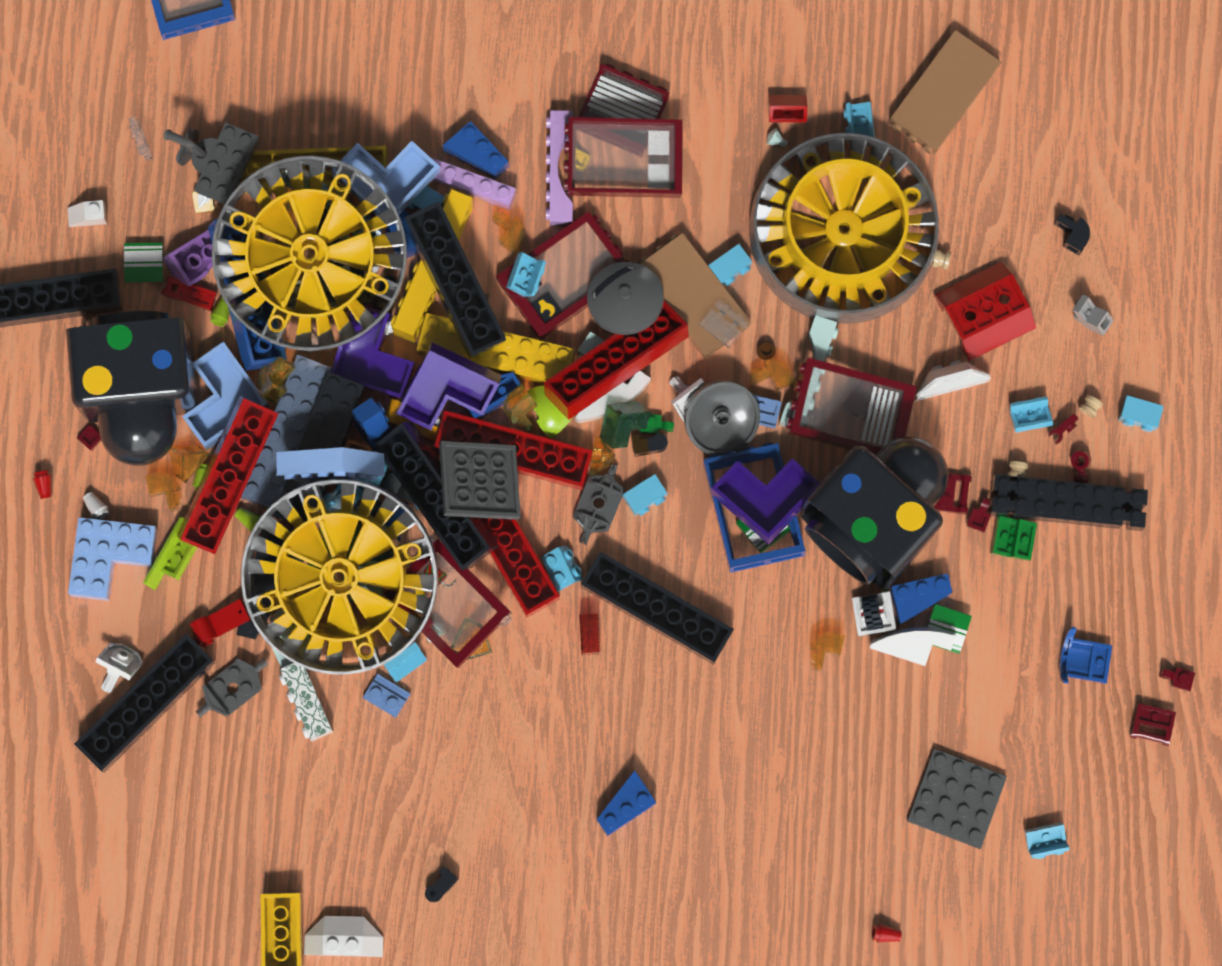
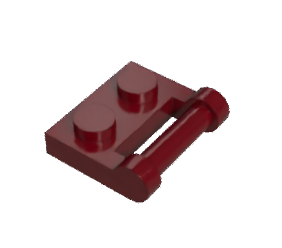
(947, 501)
(1154, 718)

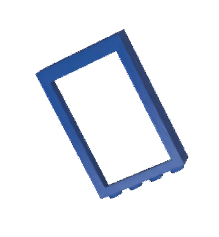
(749, 455)

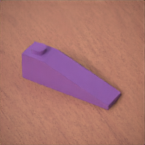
(191, 260)

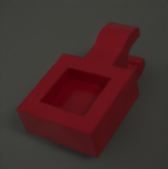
(1068, 425)
(979, 518)
(1180, 678)

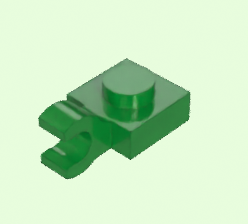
(656, 424)

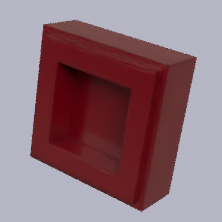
(89, 437)

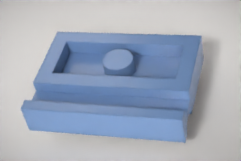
(769, 410)
(386, 696)

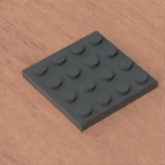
(479, 480)
(957, 799)

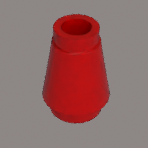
(43, 483)
(884, 933)

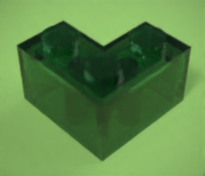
(620, 420)

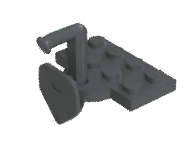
(221, 164)

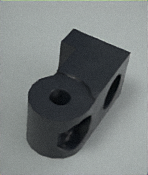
(437, 891)

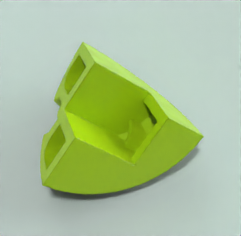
(549, 416)

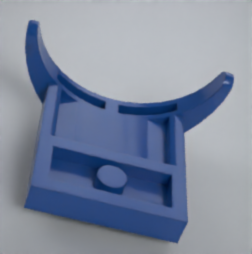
(1084, 659)

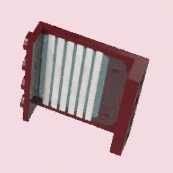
(623, 96)

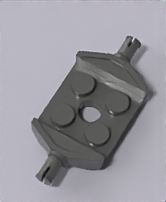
(598, 519)
(216, 691)

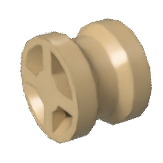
(941, 259)
(1090, 406)
(1017, 469)

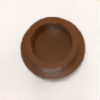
(766, 350)

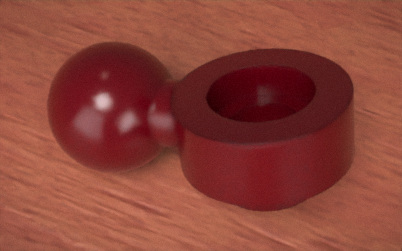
(1081, 475)

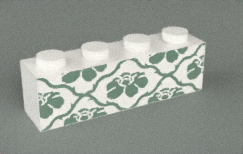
(306, 701)

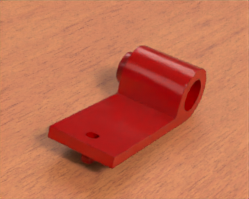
(219, 623)

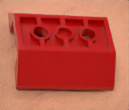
(993, 322)

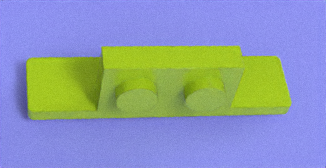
(171, 559)

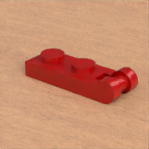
(191, 295)

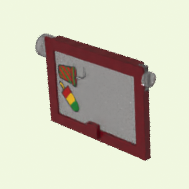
(463, 607)

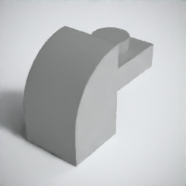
(1092, 316)

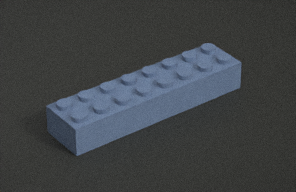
(288, 430)

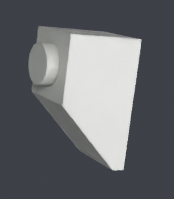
(87, 214)

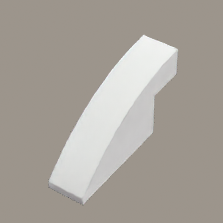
(620, 394)
(913, 643)

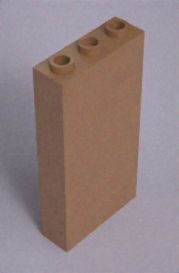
(944, 92)
(690, 289)

